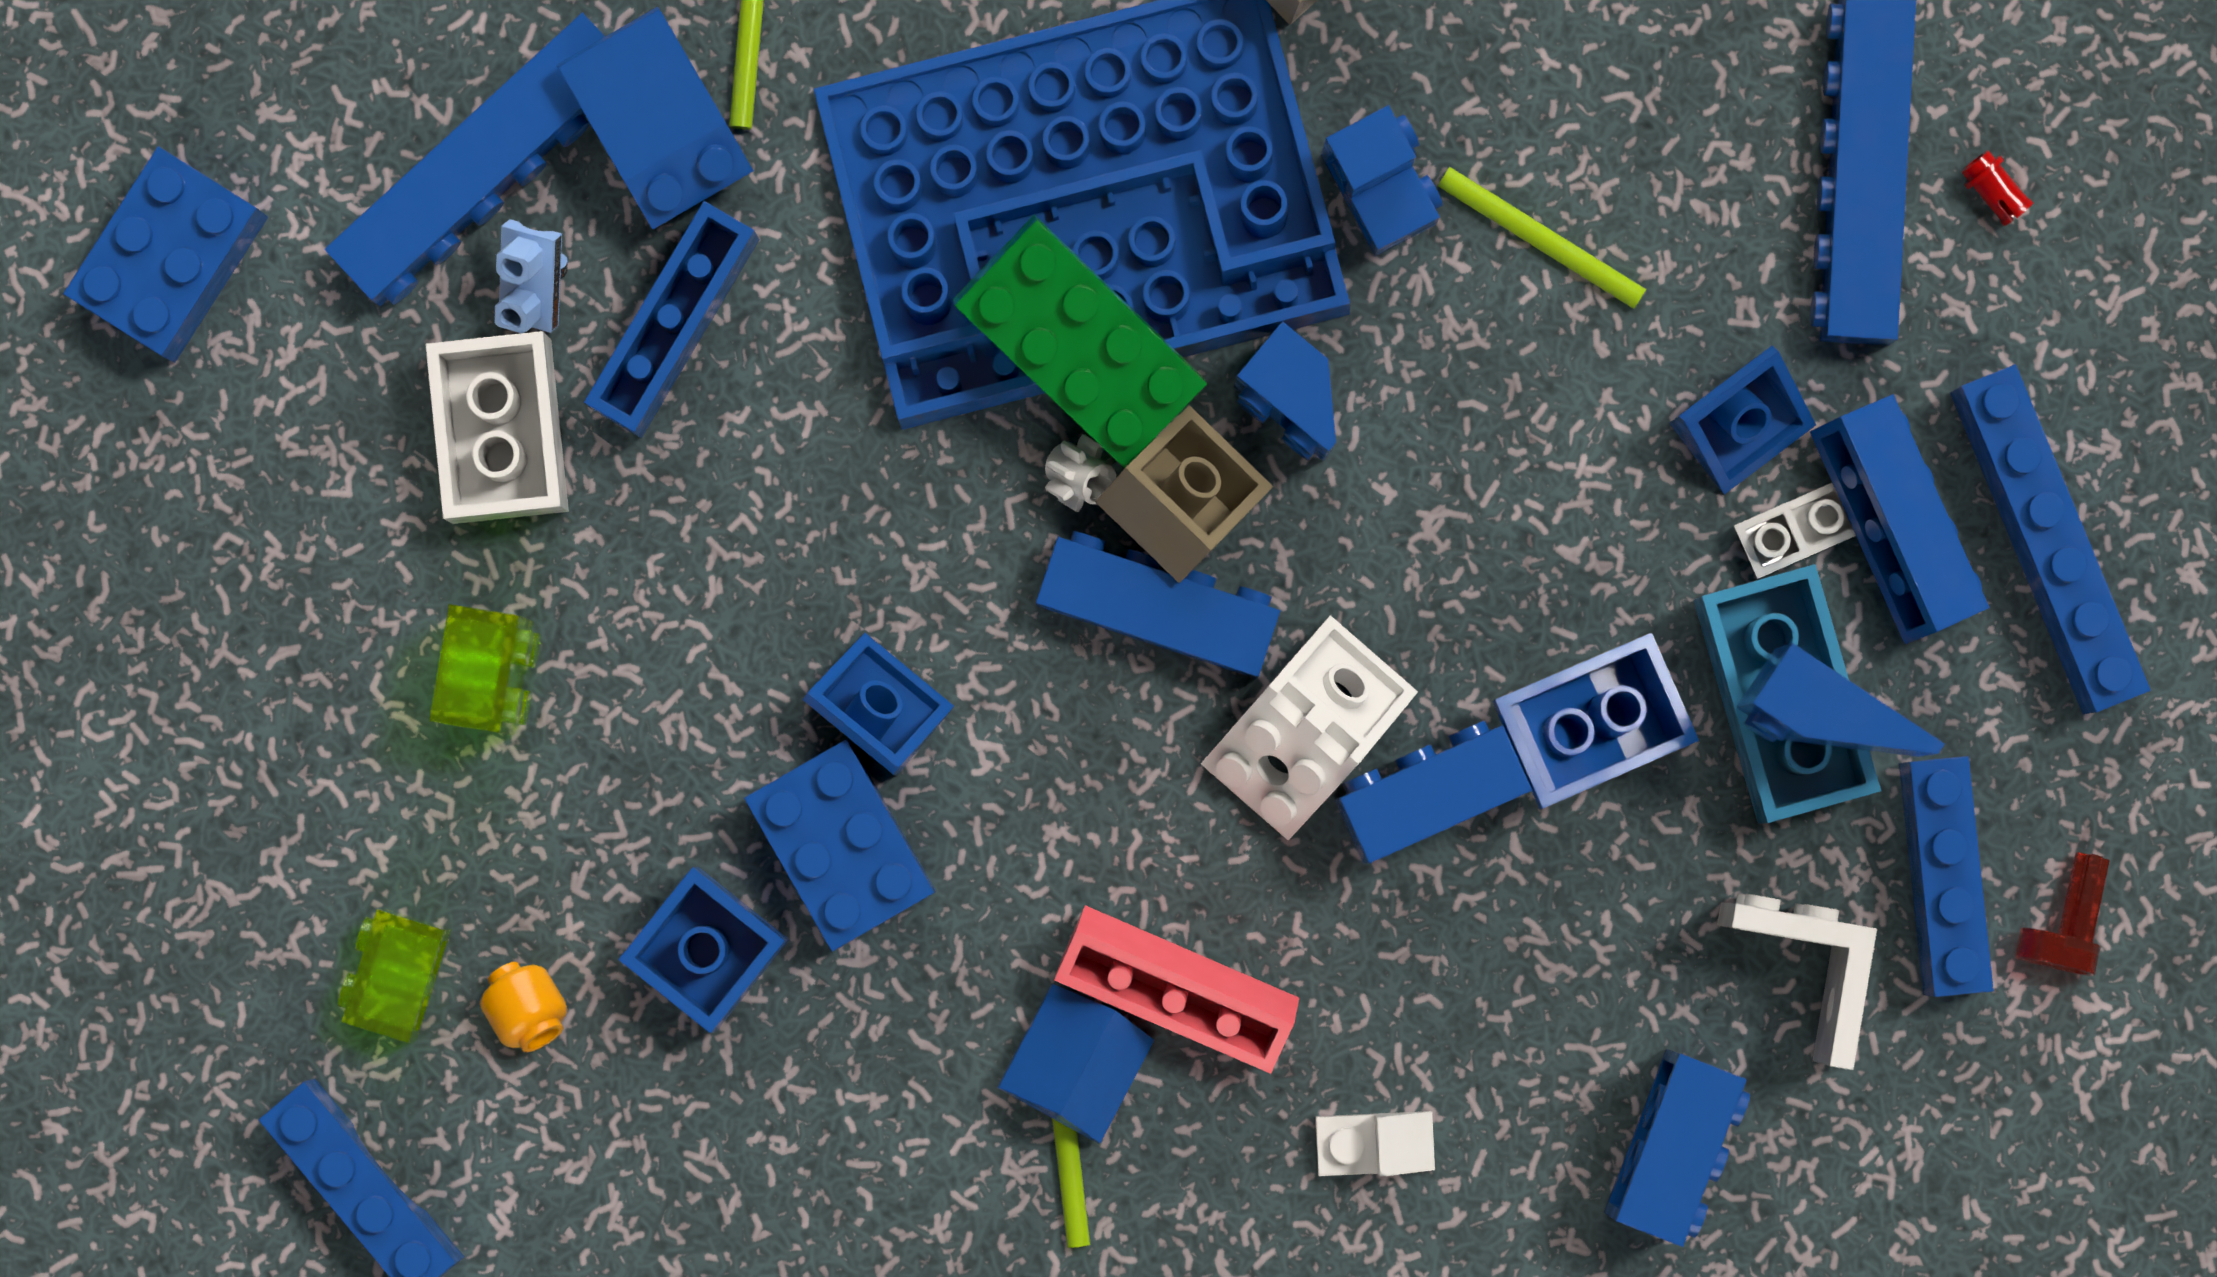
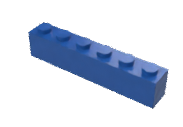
(1866, 171)
(466, 173)
(2050, 540)

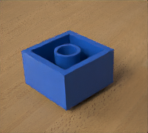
(703, 949)

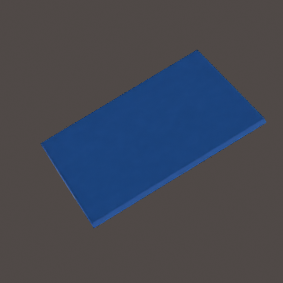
(1135, 135)

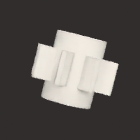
(1079, 472)

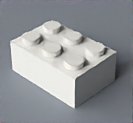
(497, 427)

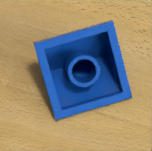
(1745, 420)
(879, 703)
(1076, 1062)

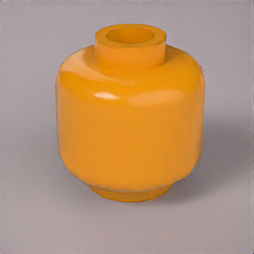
(523, 1006)

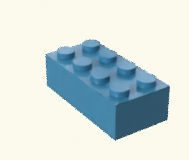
(1740, 635)

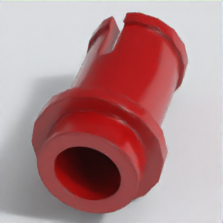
(1996, 187)

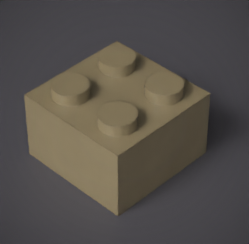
(1183, 494)

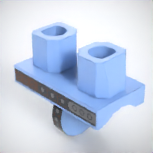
(529, 278)

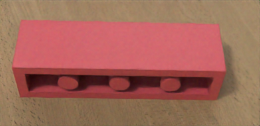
(1177, 989)

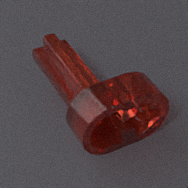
(2073, 945)

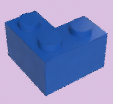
(1378, 179)

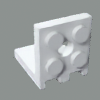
(1309, 728)
(1846, 972)

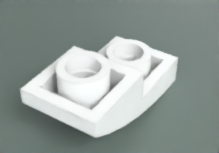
(1794, 530)

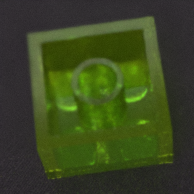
(484, 670)

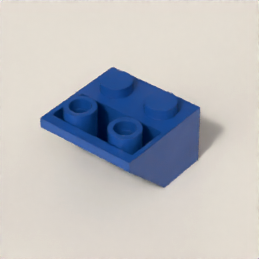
(1292, 387)

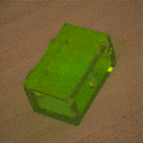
(393, 974)

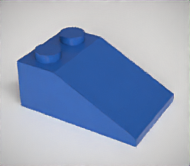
(655, 117)
(1813, 704)
(1595, 720)

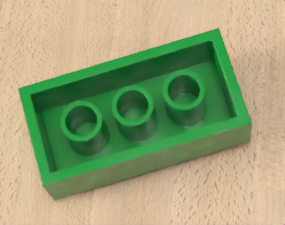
(1079, 341)

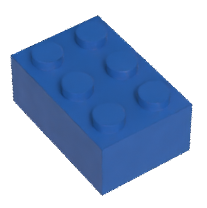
(166, 254)
(1431, 791)
(840, 845)
(1677, 1148)

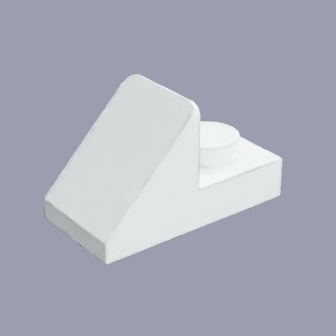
(1375, 1143)

